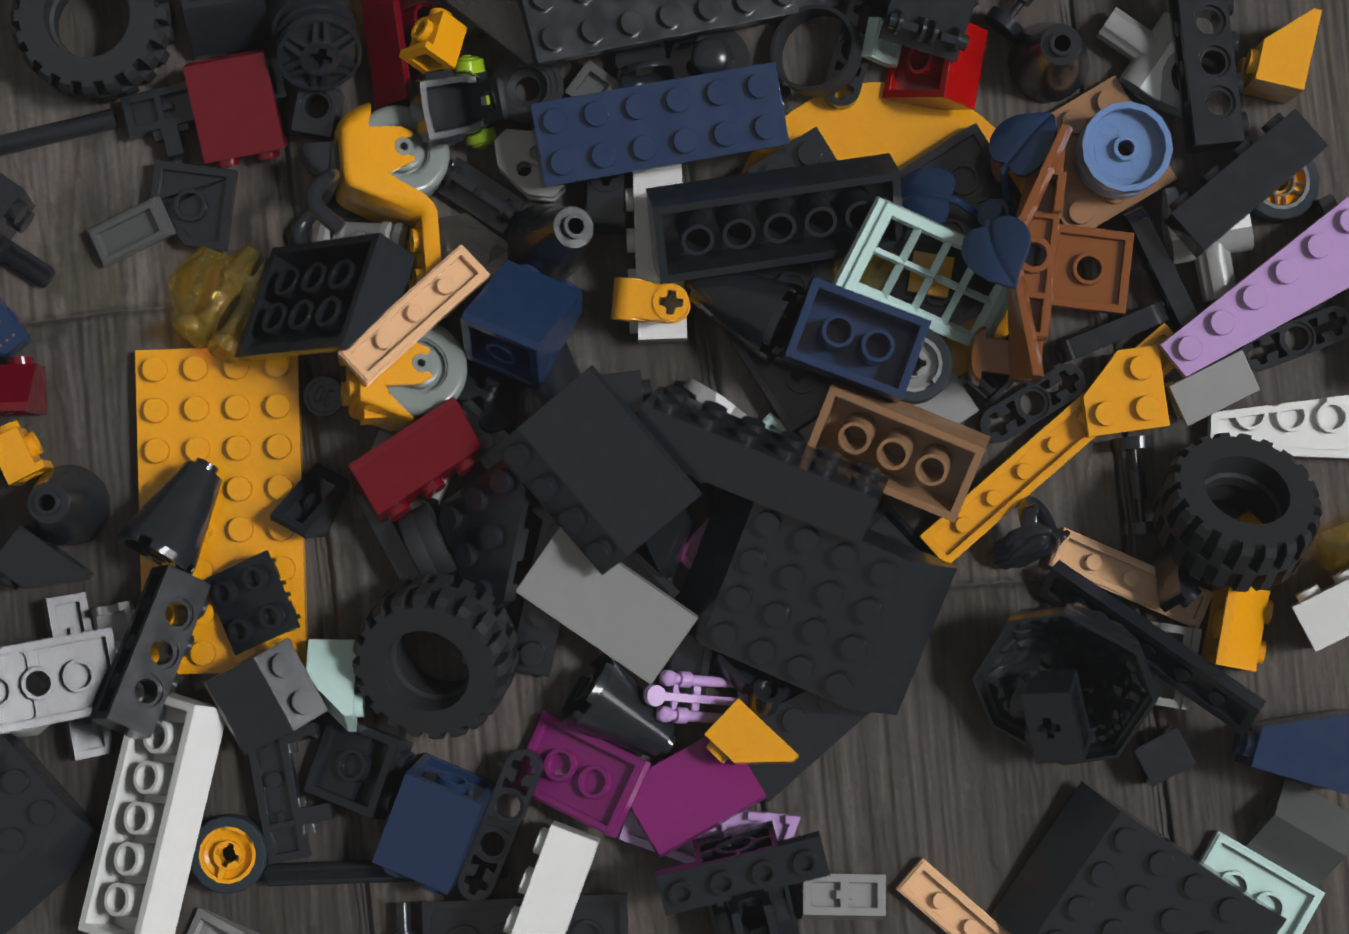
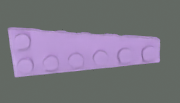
(1278, 290)

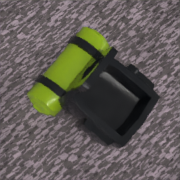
(457, 105)

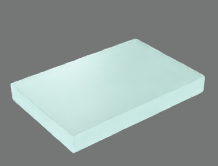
(1264, 880)

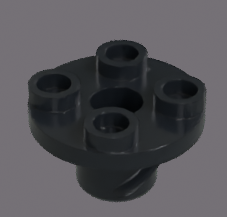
(709, 53)

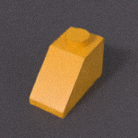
(747, 739)

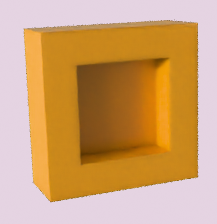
(926, 260)

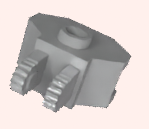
(516, 151)

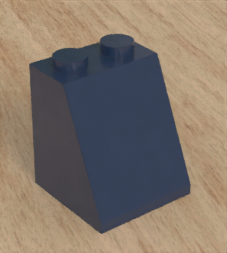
(520, 322)
(1300, 747)
(433, 823)

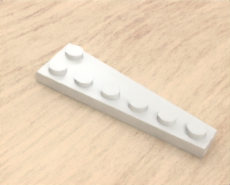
(1301, 427)

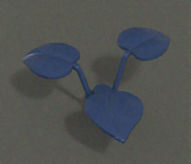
(1003, 241)

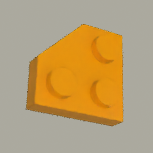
(1127, 394)

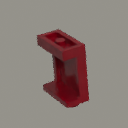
(235, 107)

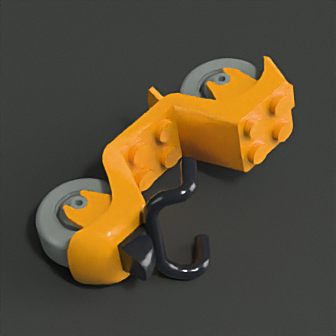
(387, 177)

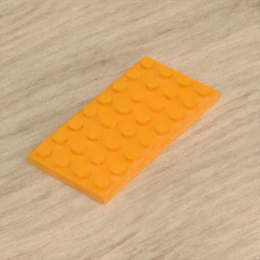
(249, 428)

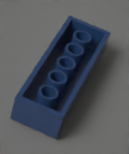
(658, 124)

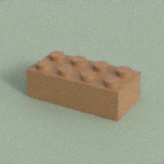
(920, 452)

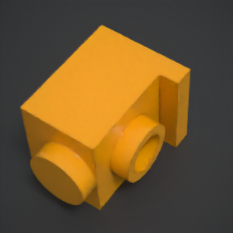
(435, 42)
(20, 454)

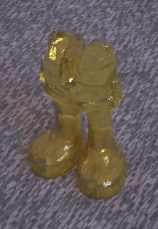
(234, 281)

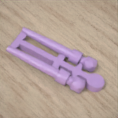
(655, 696)

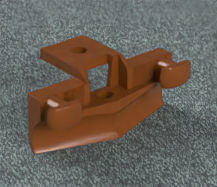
(1054, 281)

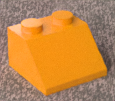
(1281, 62)
(1236, 628)

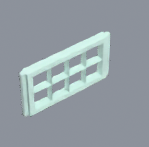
(866, 245)

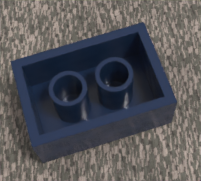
(855, 340)

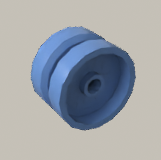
(1129, 126)

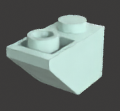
(333, 676)

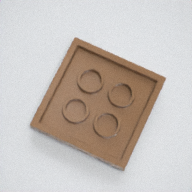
(1081, 204)

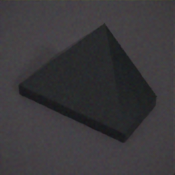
(312, 503)

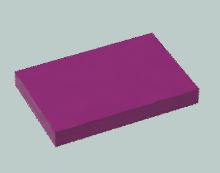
(583, 775)
(691, 796)

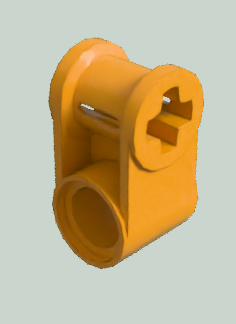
(641, 301)

